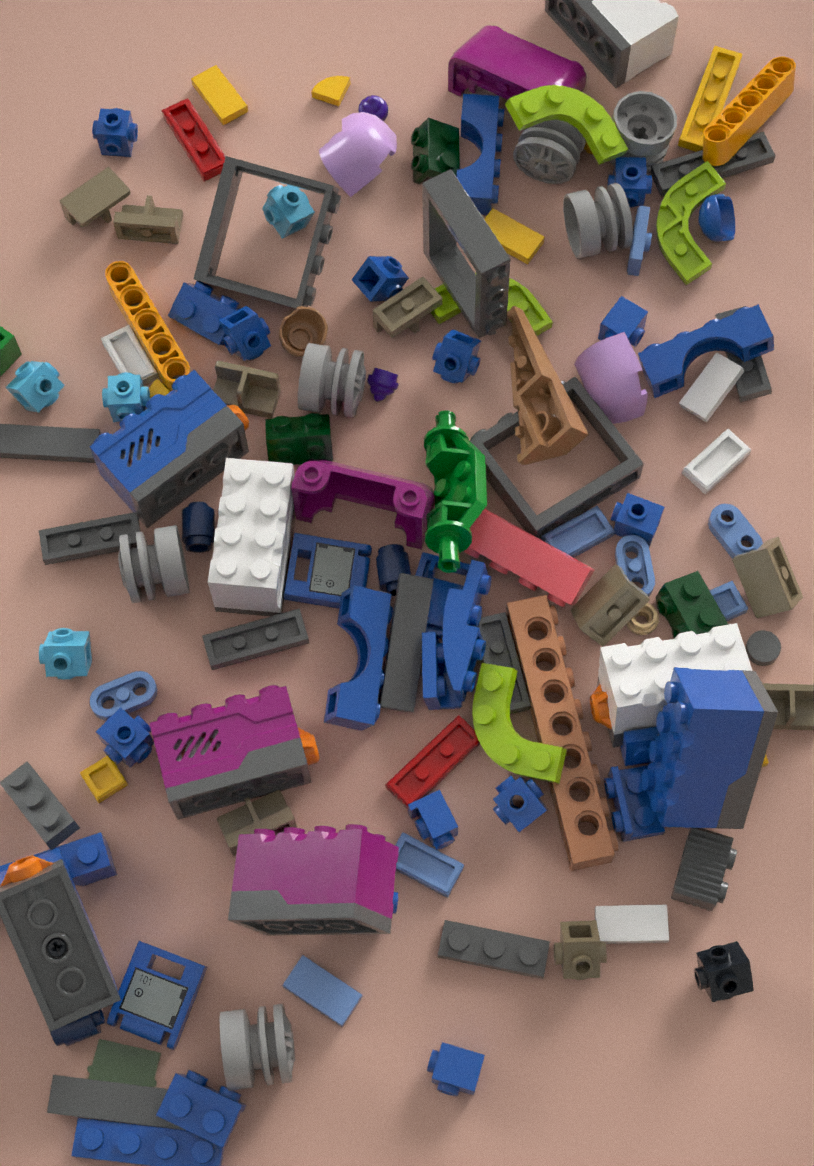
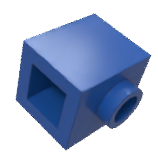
(626, 318)
(637, 517)
(455, 1069)

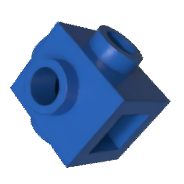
(115, 132)
(633, 178)
(380, 278)
(245, 334)
(456, 357)
(126, 738)
(532, 807)

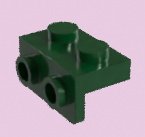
(434, 150)
(299, 439)
(689, 605)

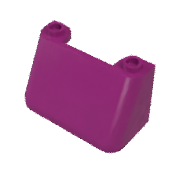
(509, 65)
(322, 481)

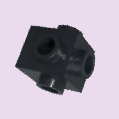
(723, 971)

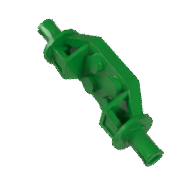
(458, 490)

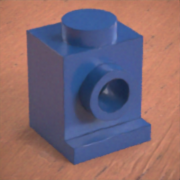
(434, 820)

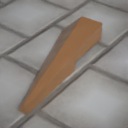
(545, 412)

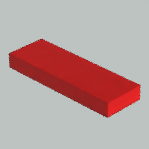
(195, 138)
(434, 762)

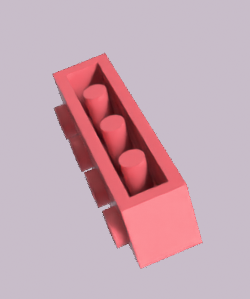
(529, 558)

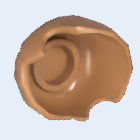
(300, 328)

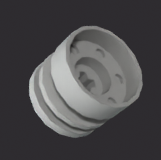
(645, 125)
(549, 151)
(603, 219)
(331, 380)
(153, 564)
(256, 1047)

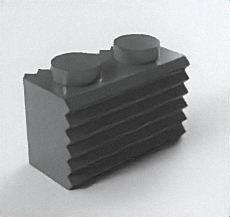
(703, 869)

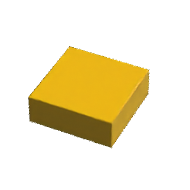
(103, 779)

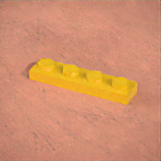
(710, 96)

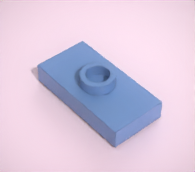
(641, 241)

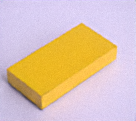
(219, 95)
(514, 237)

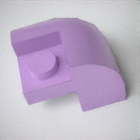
(358, 151)
(612, 379)

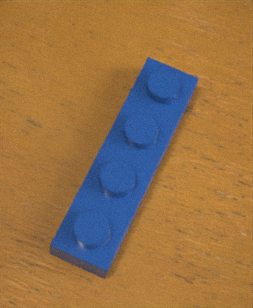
(142, 1145)

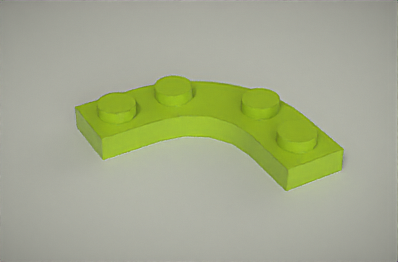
(575, 108)
(673, 219)
(517, 296)
(497, 733)

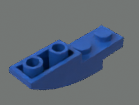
(460, 639)

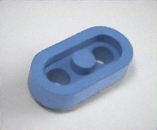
(733, 532)
(639, 568)
(123, 694)

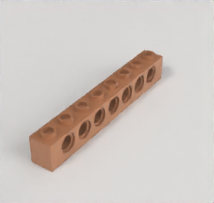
(581, 849)

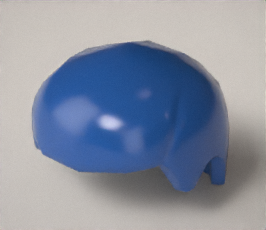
(717, 218)

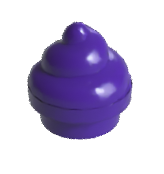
(374, 105)
(382, 383)

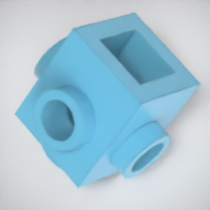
(287, 209)
(35, 385)
(125, 395)
(66, 653)

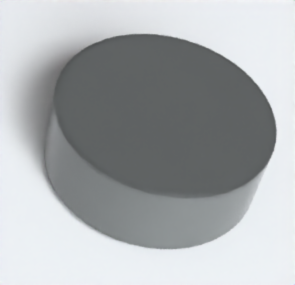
(763, 648)

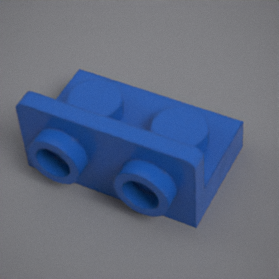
(436, 683)
(632, 804)

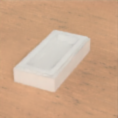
(129, 354)
(711, 387)
(716, 461)
(632, 924)

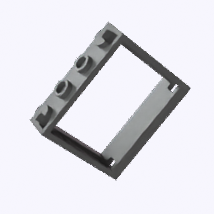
(454, 218)
(220, 220)
(582, 499)

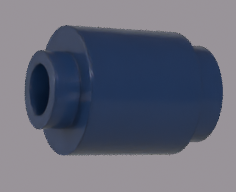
(198, 527)
(390, 563)
(79, 1029)

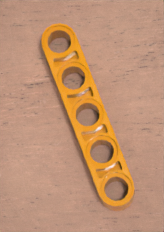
(748, 111)
(145, 316)

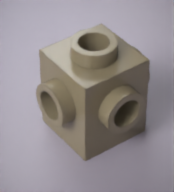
(580, 950)

